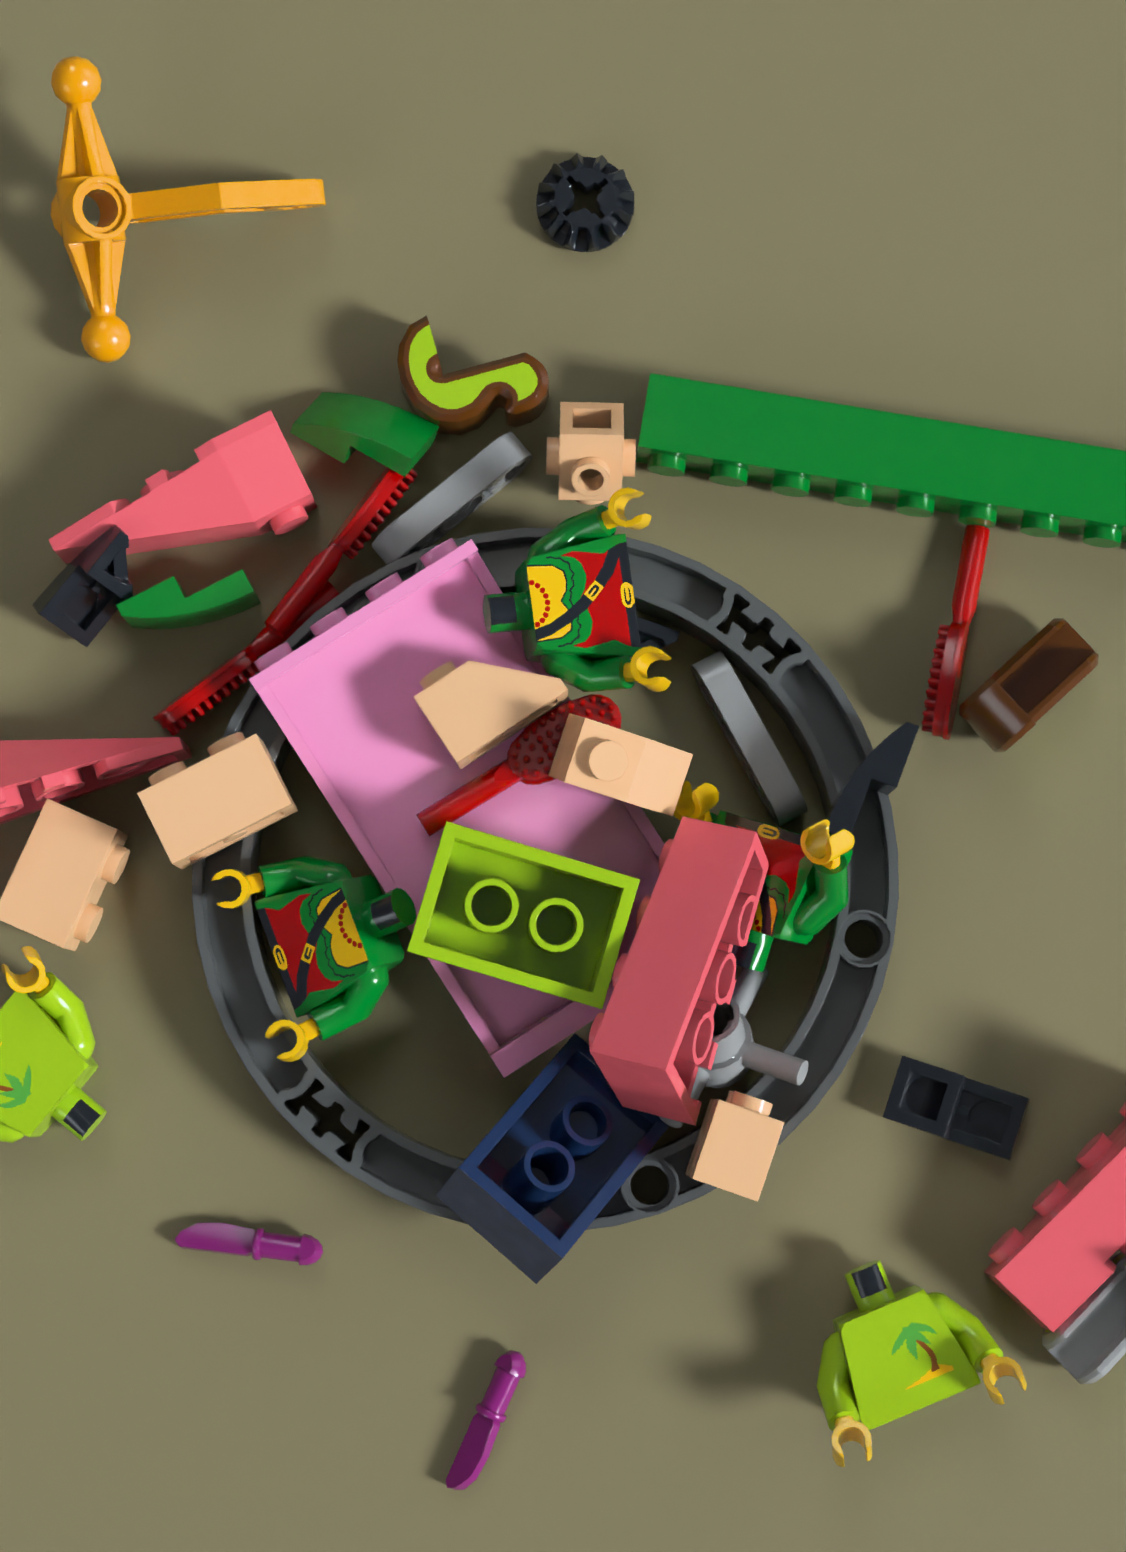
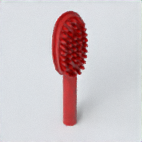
(348, 540)
(953, 638)
(223, 677)
(527, 760)

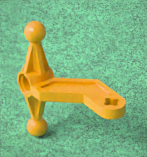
(89, 171)

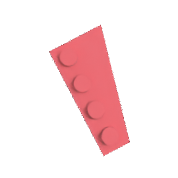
(679, 969)
(1069, 1241)

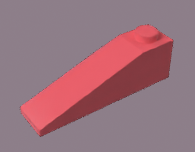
(235, 491)
(75, 768)

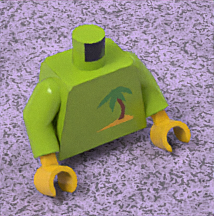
(44, 1057)
(900, 1357)

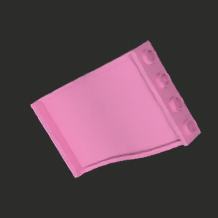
(380, 763)

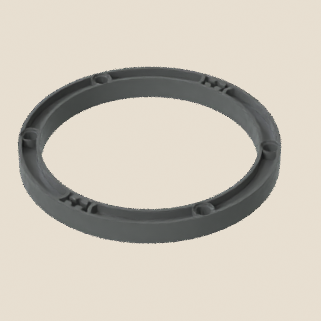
(843, 994)

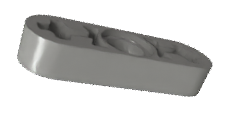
(454, 499)
(749, 738)

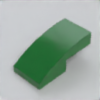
(380, 430)
(170, 608)

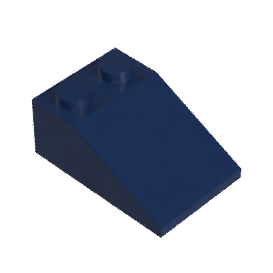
(551, 1162)

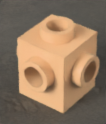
(590, 452)

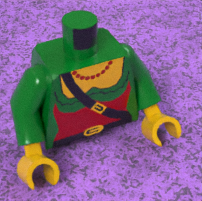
(580, 603)
(803, 880)
(328, 939)

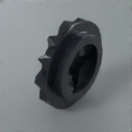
(581, 229)

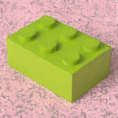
(523, 915)

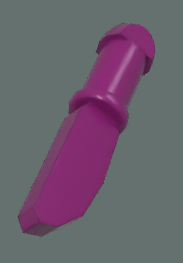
(246, 1242)
(486, 1423)

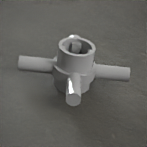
(736, 1045)

